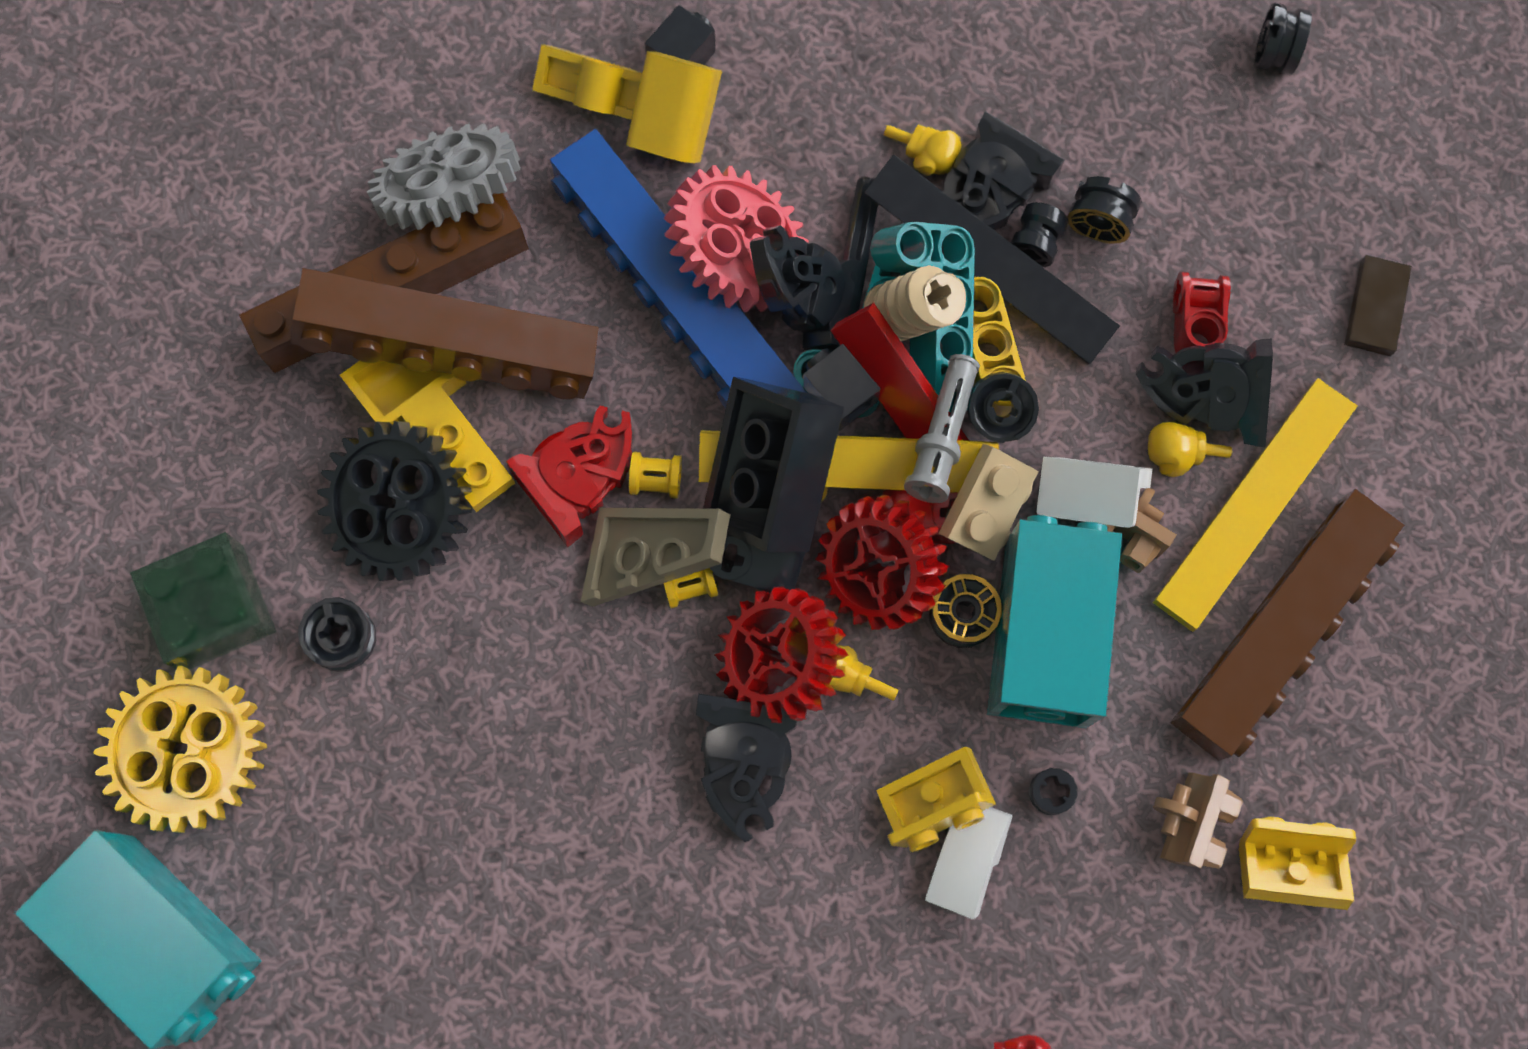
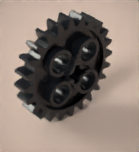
(355, 495)

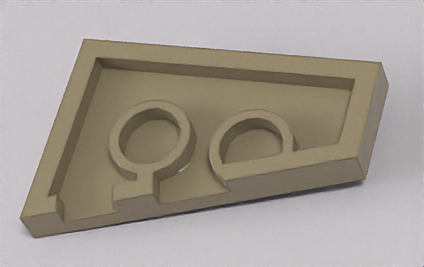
(650, 547)

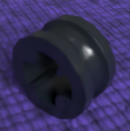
(1060, 778)

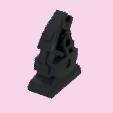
(1000, 171)
(805, 285)
(1214, 385)
(741, 748)

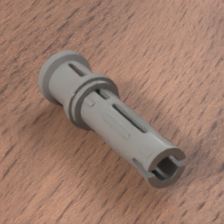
(940, 445)

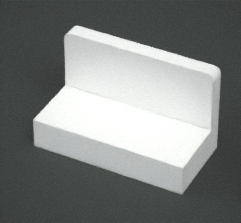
(1091, 491)

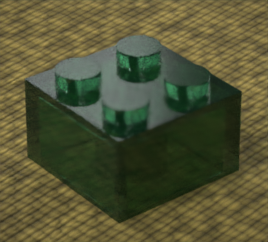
(203, 602)

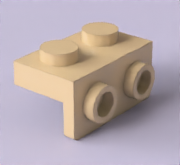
(989, 502)

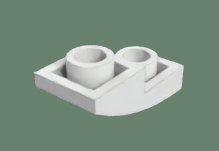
(967, 864)

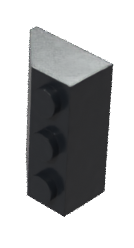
(773, 464)

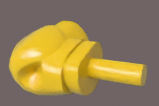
(931, 149)
(1179, 447)
(859, 677)

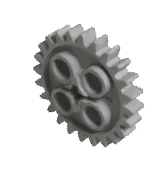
(444, 176)

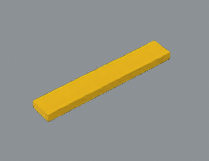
(865, 461)
(1254, 505)

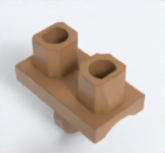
(1147, 537)
(1193, 817)

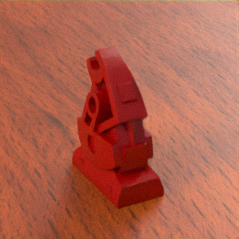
(573, 475)

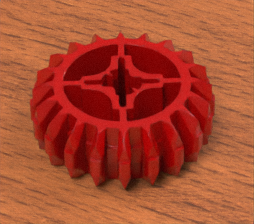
(883, 599)
(805, 641)

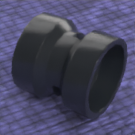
(1039, 232)

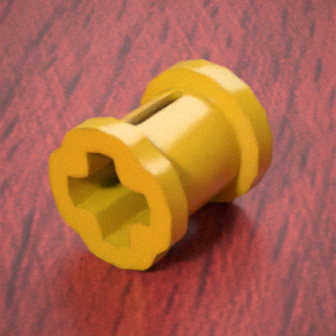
(642, 465)
(702, 586)

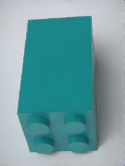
(1055, 623)
(140, 939)

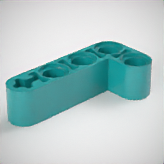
(922, 248)

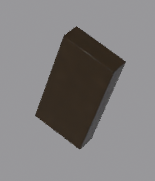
(1378, 305)

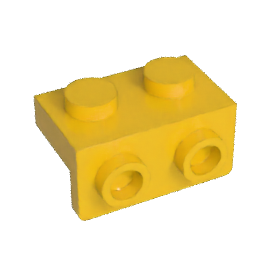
(936, 798)
(1297, 863)

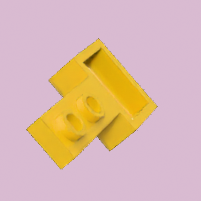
(666, 101)
(423, 399)

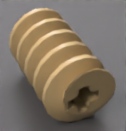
(919, 301)

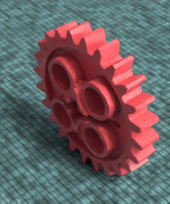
(715, 221)

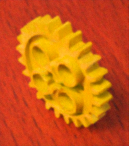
(137, 739)

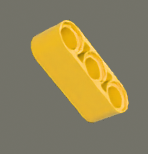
(994, 328)

